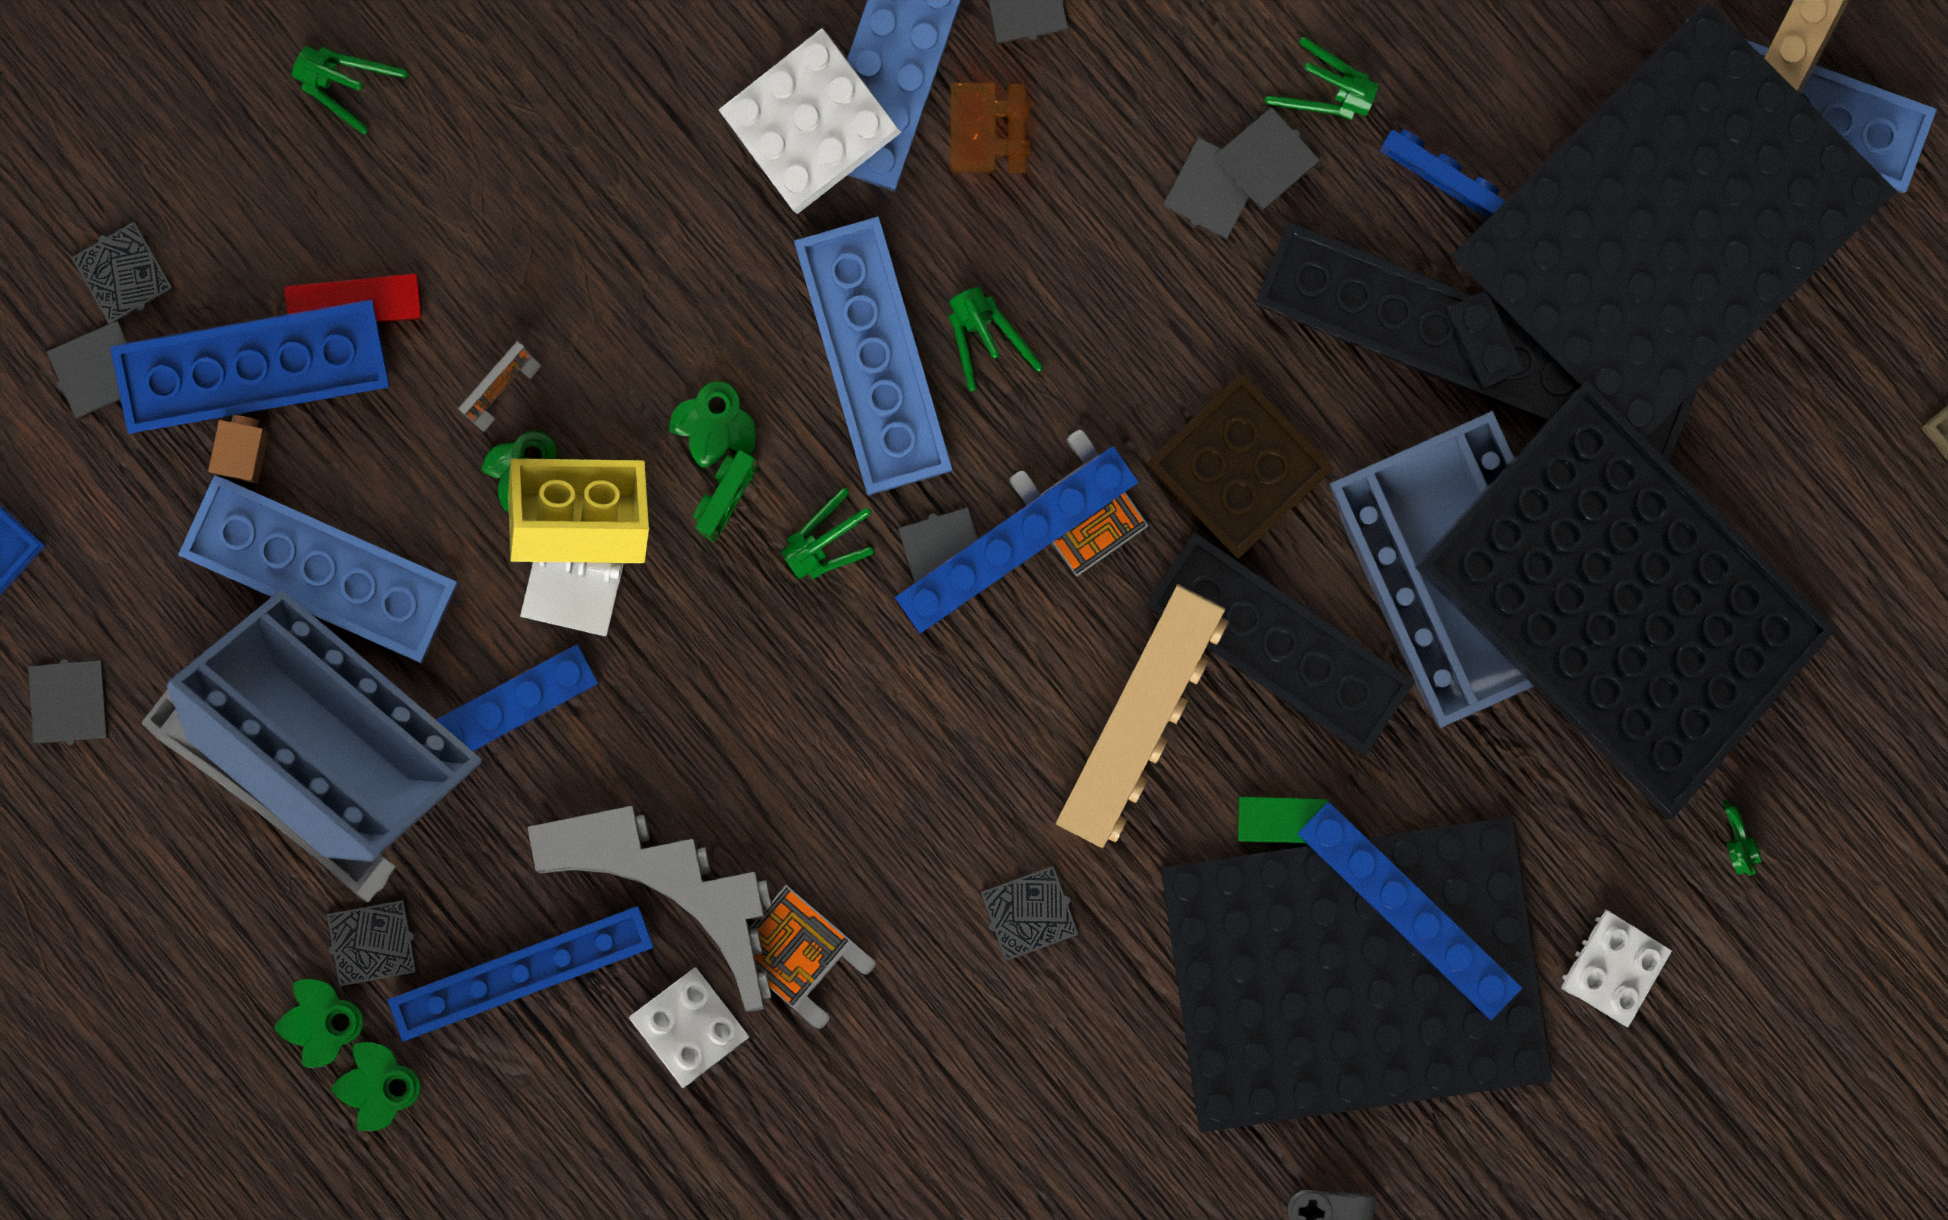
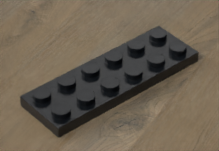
(1289, 647)

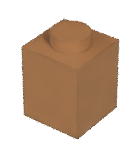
(238, 449)

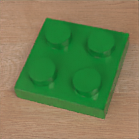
(733, 480)

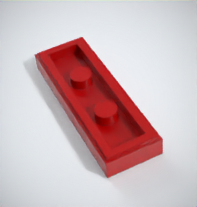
(394, 296)

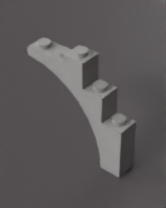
(360, 876)
(723, 906)

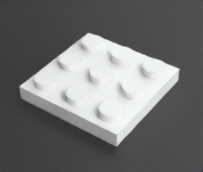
(809, 121)

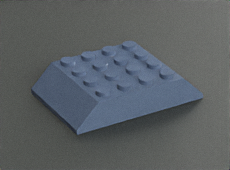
(1393, 521)
(317, 732)

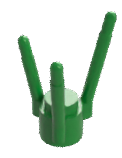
(318, 70)
(1353, 91)
(974, 312)
(805, 554)

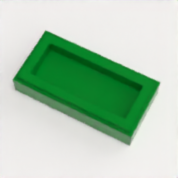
(1274, 818)

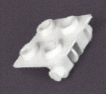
(573, 594)
(1616, 968)
(689, 1027)

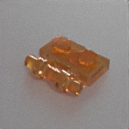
(974, 128)

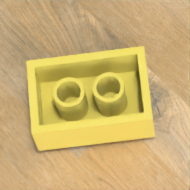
(577, 511)

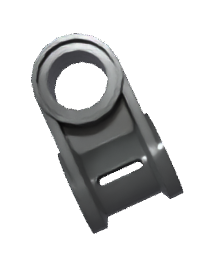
(1332, 1205)

